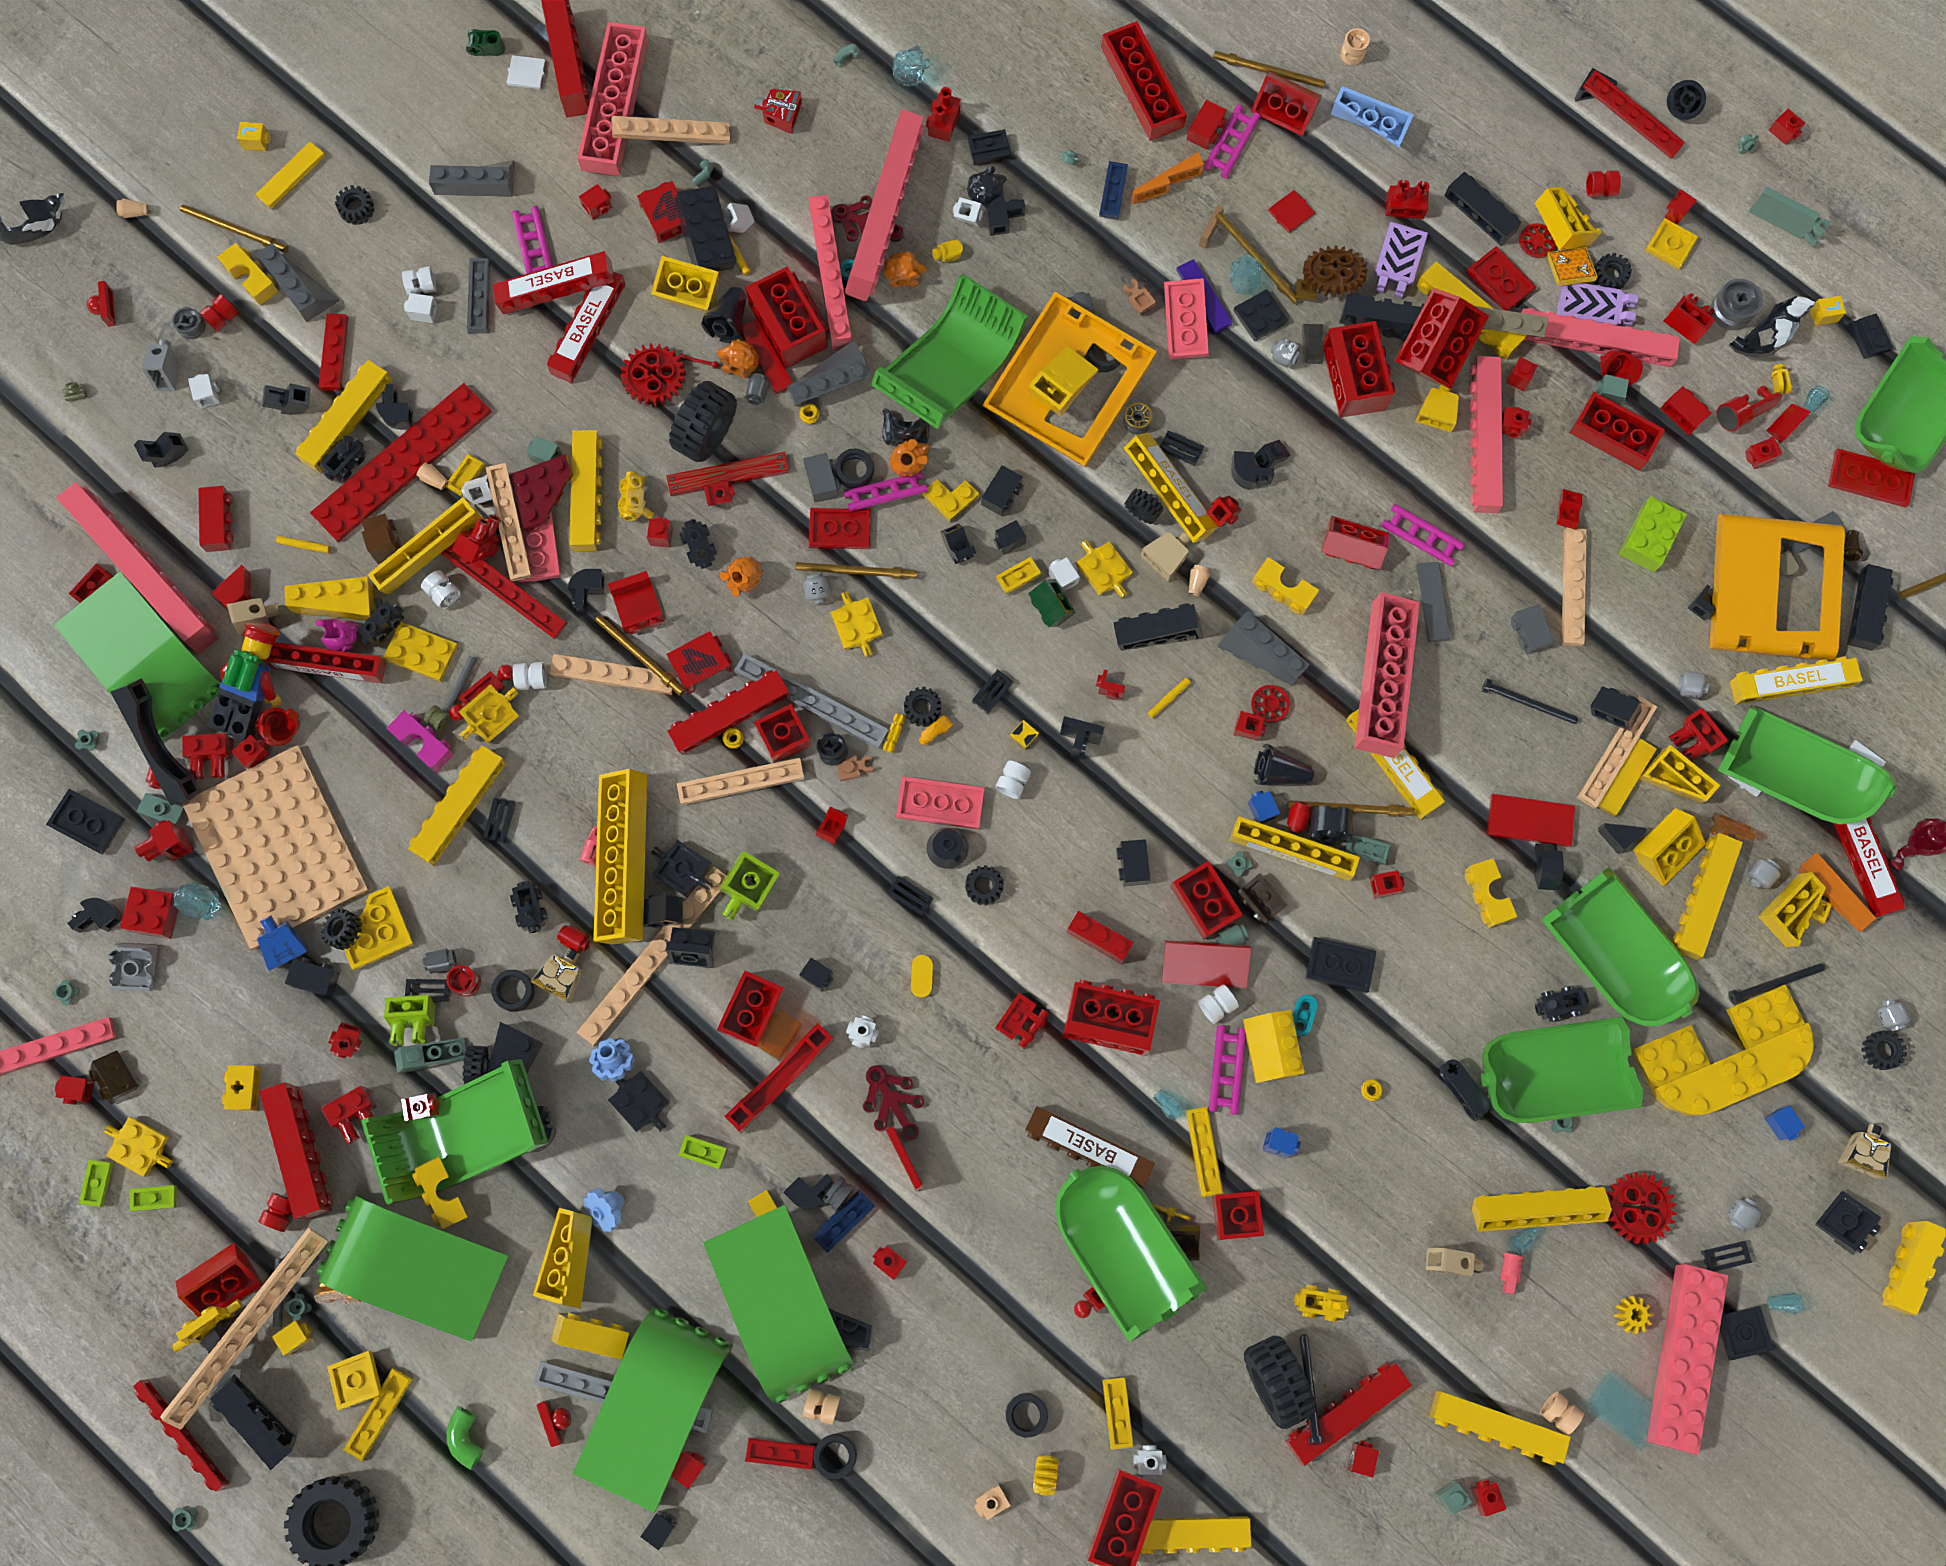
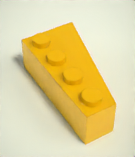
(335, 598)
(565, 1260)
(1913, 1266)

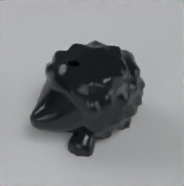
(985, 186)

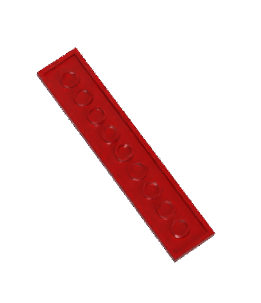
(400, 462)

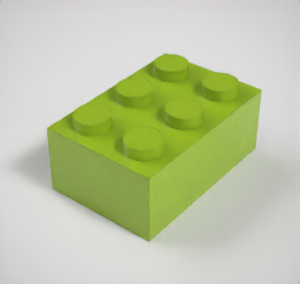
(1652, 534)

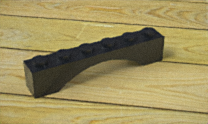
(136, 707)

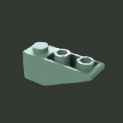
(429, 1055)

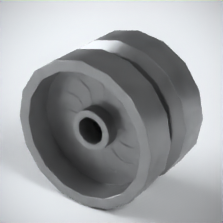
(1736, 304)

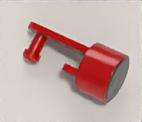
(1739, 412)

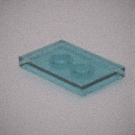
(1621, 1409)

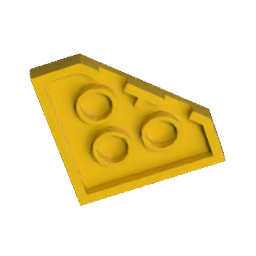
(382, 930)

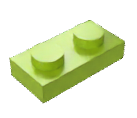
(702, 1152)
(95, 1183)
(153, 1198)

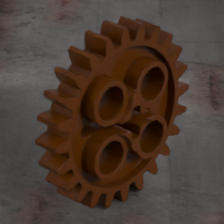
(1335, 271)

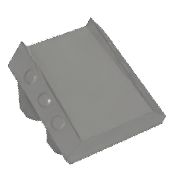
(132, 966)

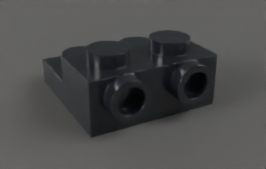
(1849, 1223)

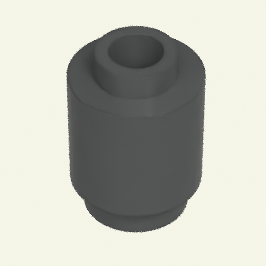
(756, 389)
(440, 960)

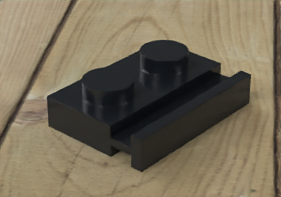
(989, 147)
(1870, 336)

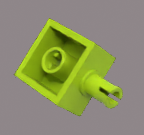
(742, 894)

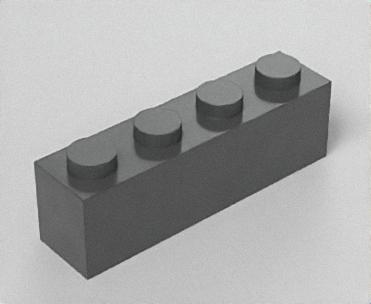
(473, 180)
(300, 288)
(835, 372)
(1263, 649)

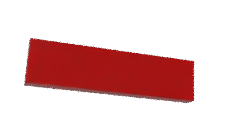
(768, 360)

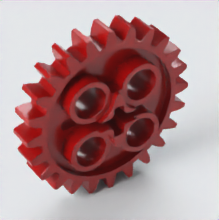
(665, 362)
(1641, 1188)

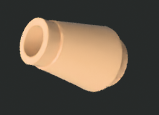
(131, 208)
(431, 476)
(1198, 578)

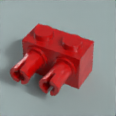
(944, 115)
(1407, 201)
(1690, 319)
(480, 541)
(1705, 732)
(207, 747)
(165, 839)
(347, 1108)

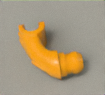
(940, 726)

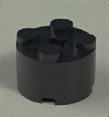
(1331, 824)

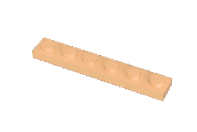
(670, 130)
(509, 526)
(1574, 587)
(607, 674)
(1614, 757)
(740, 781)

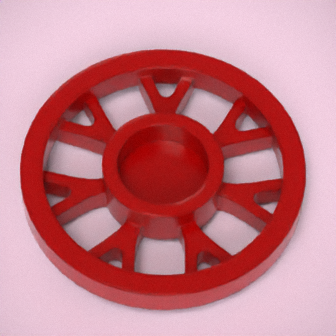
(1536, 240)
(1270, 703)

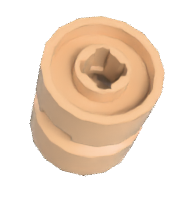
(1355, 46)
(829, 1406)
(1565, 1416)

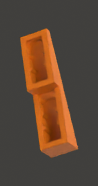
(1161, 184)
(1838, 893)

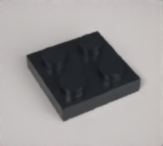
(1260, 315)
(1745, 1333)

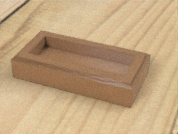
(1210, 228)

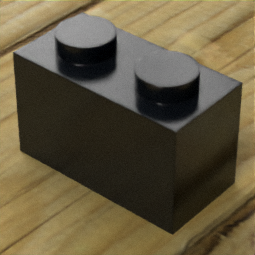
(1002, 490)
(1616, 708)
(1134, 862)
(662, 910)
(312, 978)

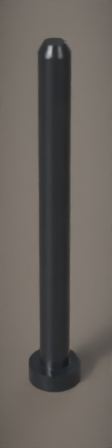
(1488, 686)
(1736, 997)
(1315, 1438)

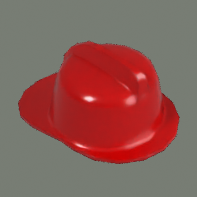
(1621, 365)

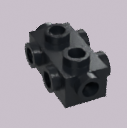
(343, 458)
(695, 536)
(381, 622)
(530, 913)
(1553, 1005)

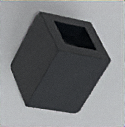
(1702, 604)

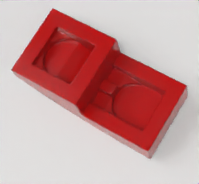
(1569, 508)

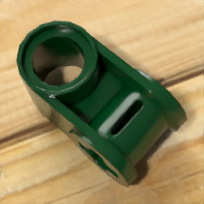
(485, 43)

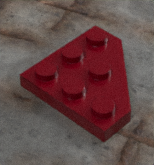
(540, 489)

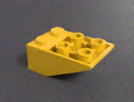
(1062, 380)

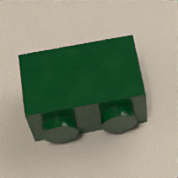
(1051, 603)

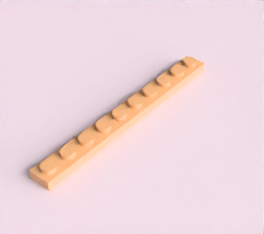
(648, 962)
(244, 1329)

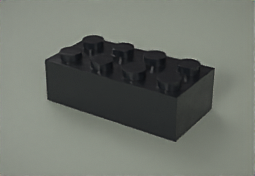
(705, 228)

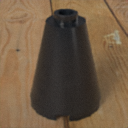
(726, 316)
(1281, 768)

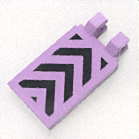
(1399, 257)
(1597, 303)

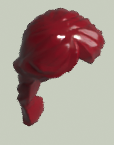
(1925, 840)

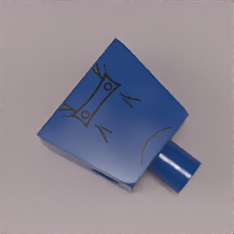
(279, 943)

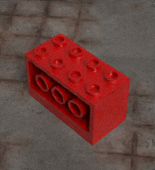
(787, 317)
(1442, 338)
(1358, 369)
(1109, 1032)

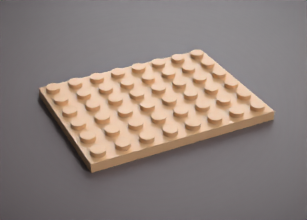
(275, 845)

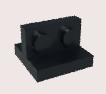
(1082, 733)
(691, 947)

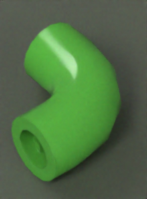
(458, 1438)

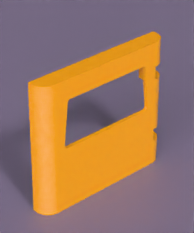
(1045, 340)
(1749, 582)

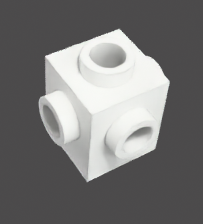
(862, 1040)
(1141, 1458)

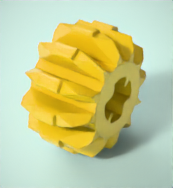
(1625, 1314)
(1045, 1475)

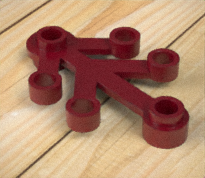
(849, 215)
(891, 1099)

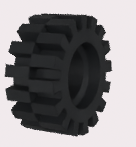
(351, 195)
(1616, 263)
(1143, 506)
(922, 694)
(993, 876)
(348, 933)
(1895, 1045)
(475, 1063)

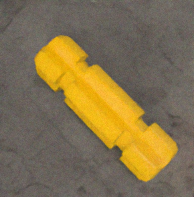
(894, 732)

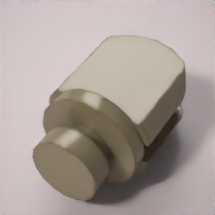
(1788, 563)

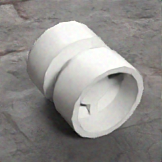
(425, 277)
(440, 589)
(529, 676)
(1014, 777)
(1216, 1005)

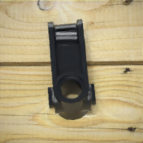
(1465, 1090)

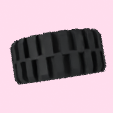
(702, 421)
(1280, 1382)
(301, 1526)

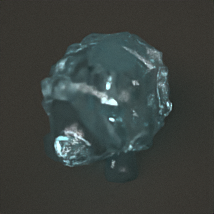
(909, 67)
(1245, 274)
(196, 901)

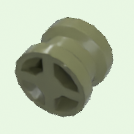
(437, 718)

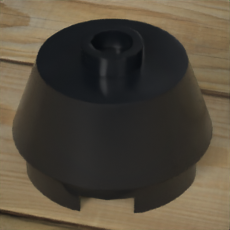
(1686, 99)
(947, 848)

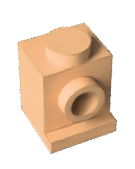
(996, 1494)

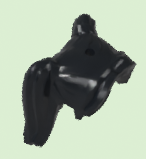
(901, 431)

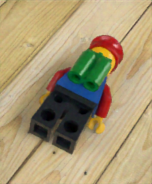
(245, 684)

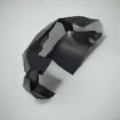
(42, 216)
(1784, 322)

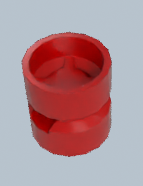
(1603, 183)
(218, 313)
(463, 981)
(277, 1213)

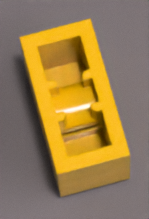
(243, 1099)

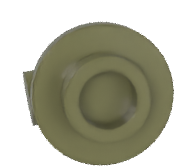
(73, 391)

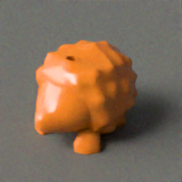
(903, 269)
(739, 358)
(909, 458)
(742, 575)

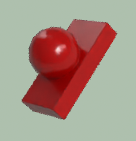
(103, 304)
(553, 1421)

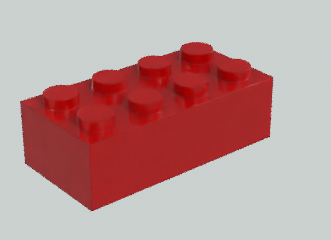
(1617, 431)
(1124, 1521)

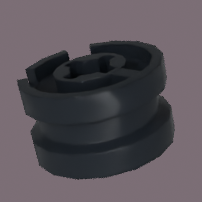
(832, 756)

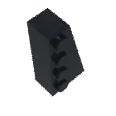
(1392, 318)
(1158, 627)
(513, 1045)
(852, 1331)
(253, 1421)

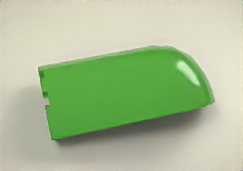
(1907, 411)
(1806, 769)
(1624, 952)
(1561, 1071)
(1125, 1249)

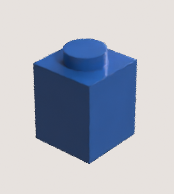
(1263, 807)
(1785, 1123)

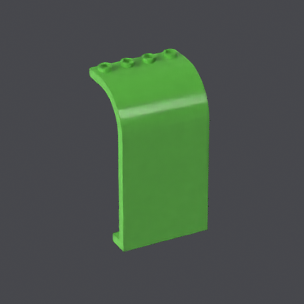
(954, 354)
(128, 641)
(474, 1132)
(411, 1268)
(777, 1305)
(651, 1408)

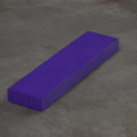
(1215, 313)

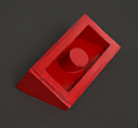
(1787, 422)
(90, 583)

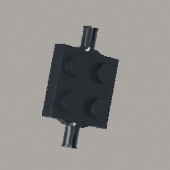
(682, 868)
(639, 1102)

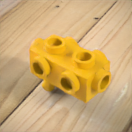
(632, 494)
(1328, 1303)

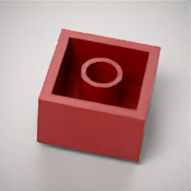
(782, 733)
(149, 913)
(1237, 1215)

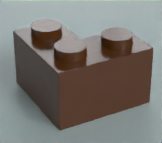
(380, 537)

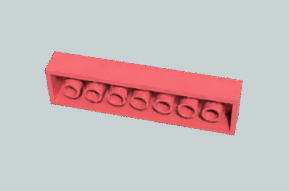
(612, 95)
(1387, 675)
(1687, 1359)

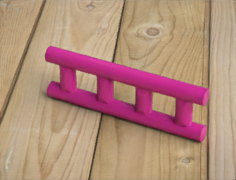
(1234, 152)
(524, 237)
(879, 499)
(1420, 523)
(1217, 1079)

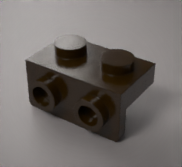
(1262, 898)
(112, 1077)
(1188, 1239)

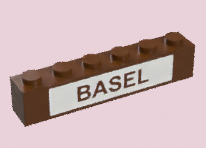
(1086, 1146)

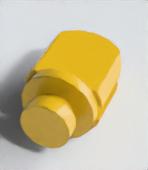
(948, 251)
(1781, 379)

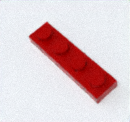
(333, 352)

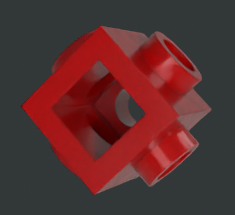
(1515, 422)
(1224, 510)
(345, 1033)

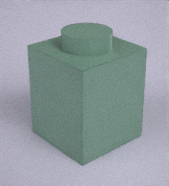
(1612, 388)
(542, 450)
(1453, 1497)

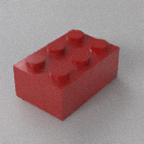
(1206, 900)

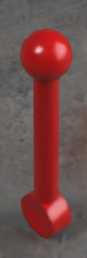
(714, 364)

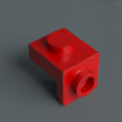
(1111, 690)
(832, 825)

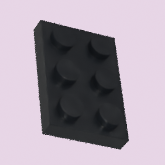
(85, 821)
(1340, 964)

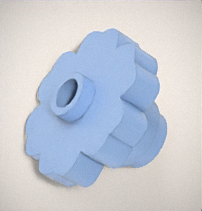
(611, 1059)
(604, 1208)

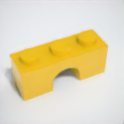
(238, 262)
(1296, 598)
(1493, 910)
(445, 1211)

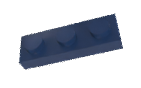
(1113, 190)
(843, 1221)

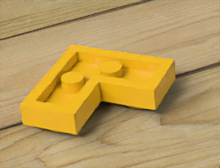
(950, 503)

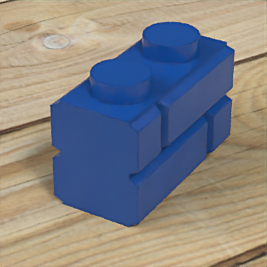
(1281, 1143)

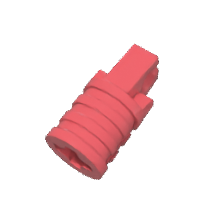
(589, 850)
(1511, 1272)

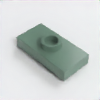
(160, 809)
(1368, 849)

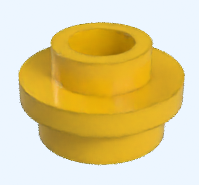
(809, 408)
(733, 732)
(1377, 1087)

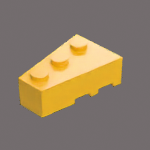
(1564, 220)
(1680, 776)
(1791, 910)
(590, 1335)

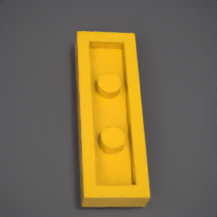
(1117, 1413)

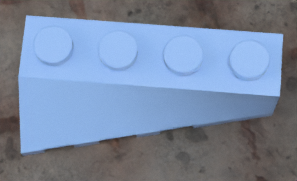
(1372, 114)

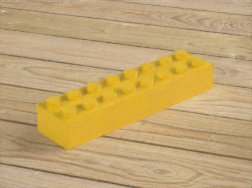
(620, 857)

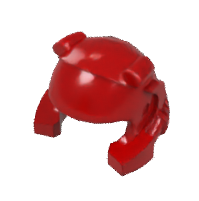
(278, 725)

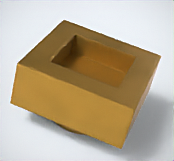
(1304, 291)

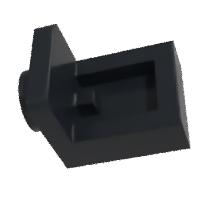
(1271, 454)

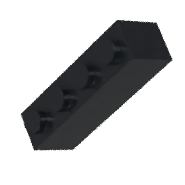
(1482, 208)
(1870, 607)

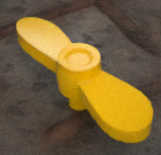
(1170, 1213)

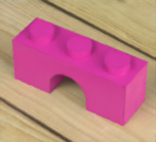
(434, 752)

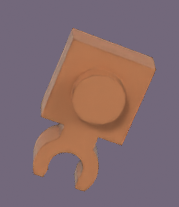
(1139, 299)
(851, 768)

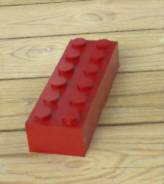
(566, 57)
(1143, 80)
(296, 1151)

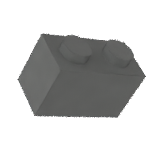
(821, 478)
(1532, 629)

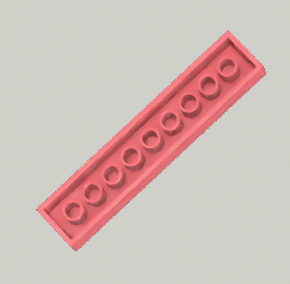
(885, 206)
(138, 567)

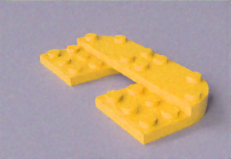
(1775, 1050)

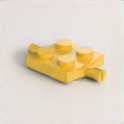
(1104, 568)
(856, 624)
(488, 713)
(137, 1146)
(196, 1330)

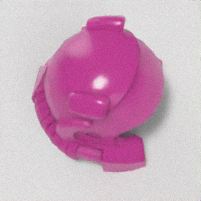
(338, 634)

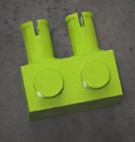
(409, 1012)

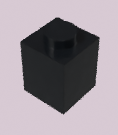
(1009, 537)
(817, 975)
(659, 1529)

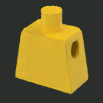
(1439, 409)

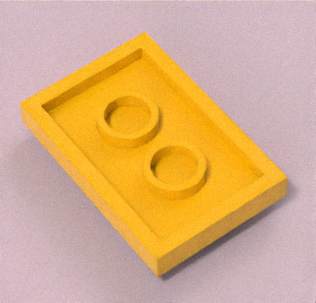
(420, 652)

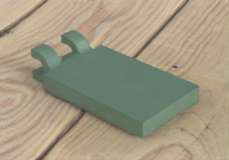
(1789, 215)

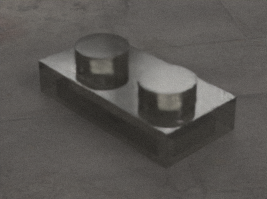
(1312, 344)

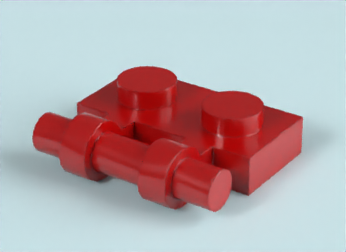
(1016, 1016)

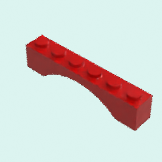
(792, 1066)

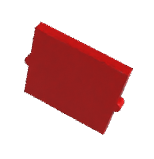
(1291, 211)

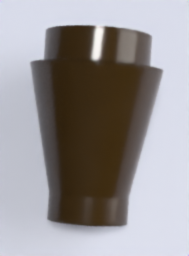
(1852, 546)

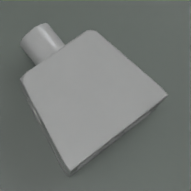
(161, 366)

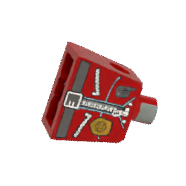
(780, 108)

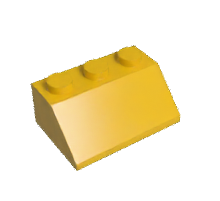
(685, 284)
(1670, 846)
(1273, 1046)

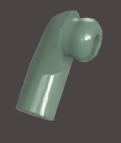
(844, 52)
(704, 174)

